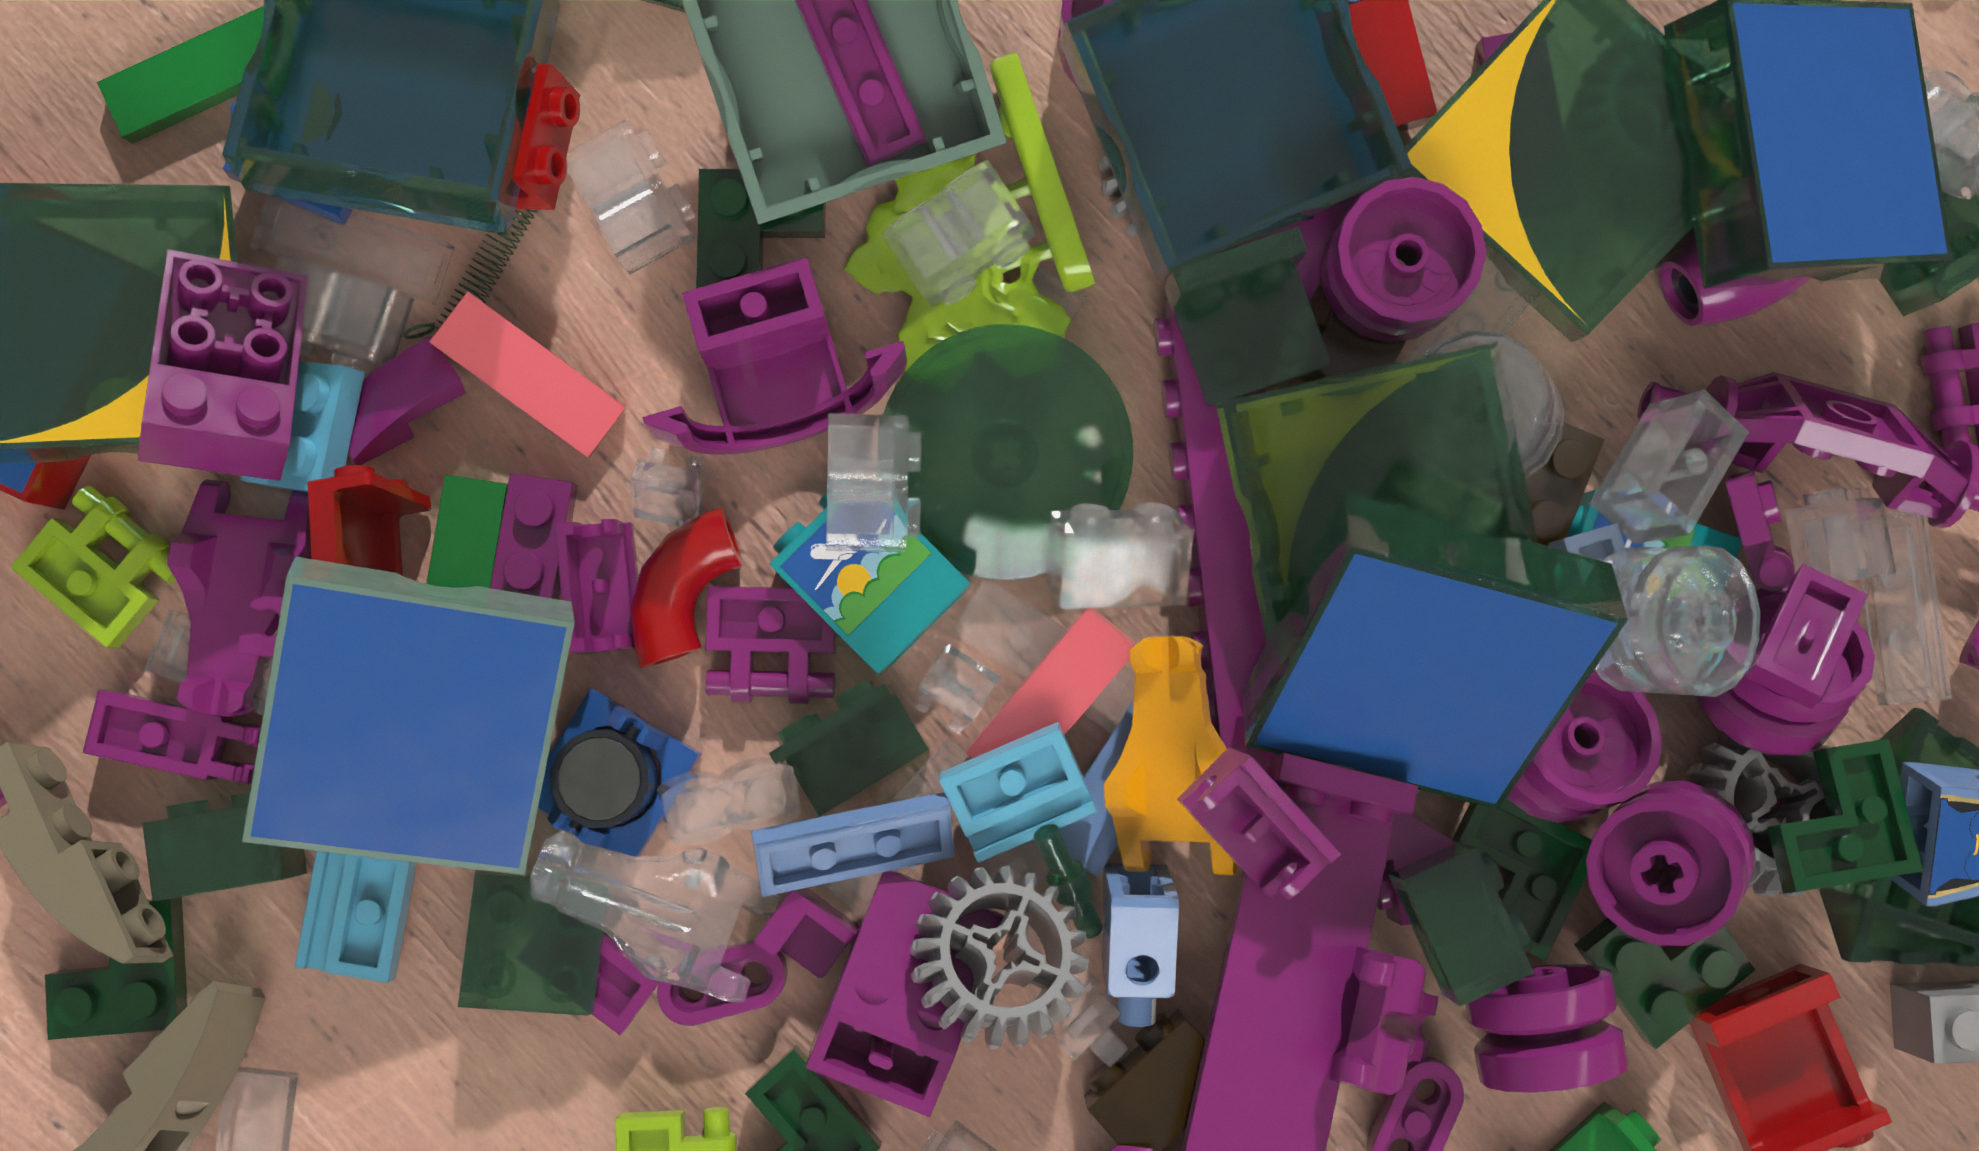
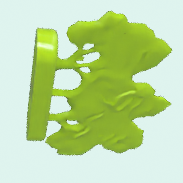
(992, 299)

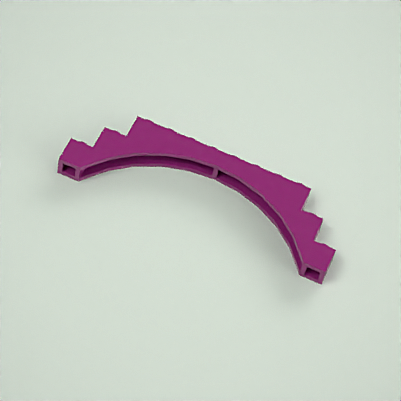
(1223, 560)

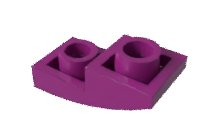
(398, 394)

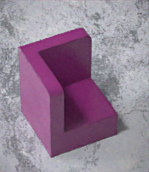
(807, 931)

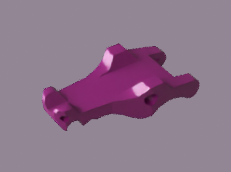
(221, 569)
(1385, 1023)

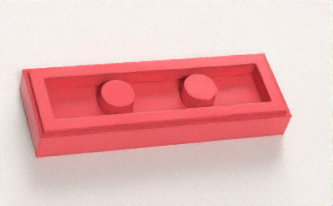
(527, 374)
(1061, 683)

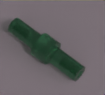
(1069, 878)

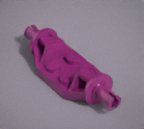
(1841, 423)

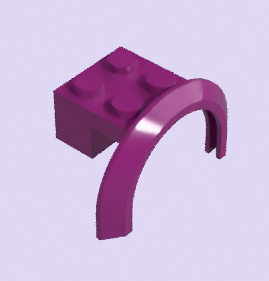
(770, 365)

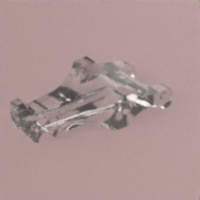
(660, 910)

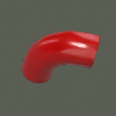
(671, 584)

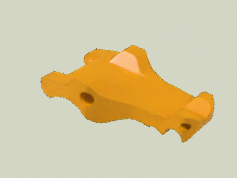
(1164, 753)

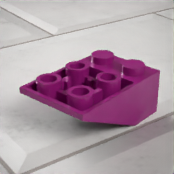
(223, 367)
(875, 1023)

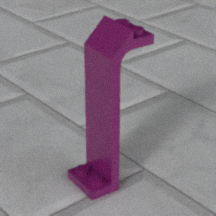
(1289, 973)

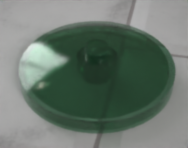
(1007, 435)

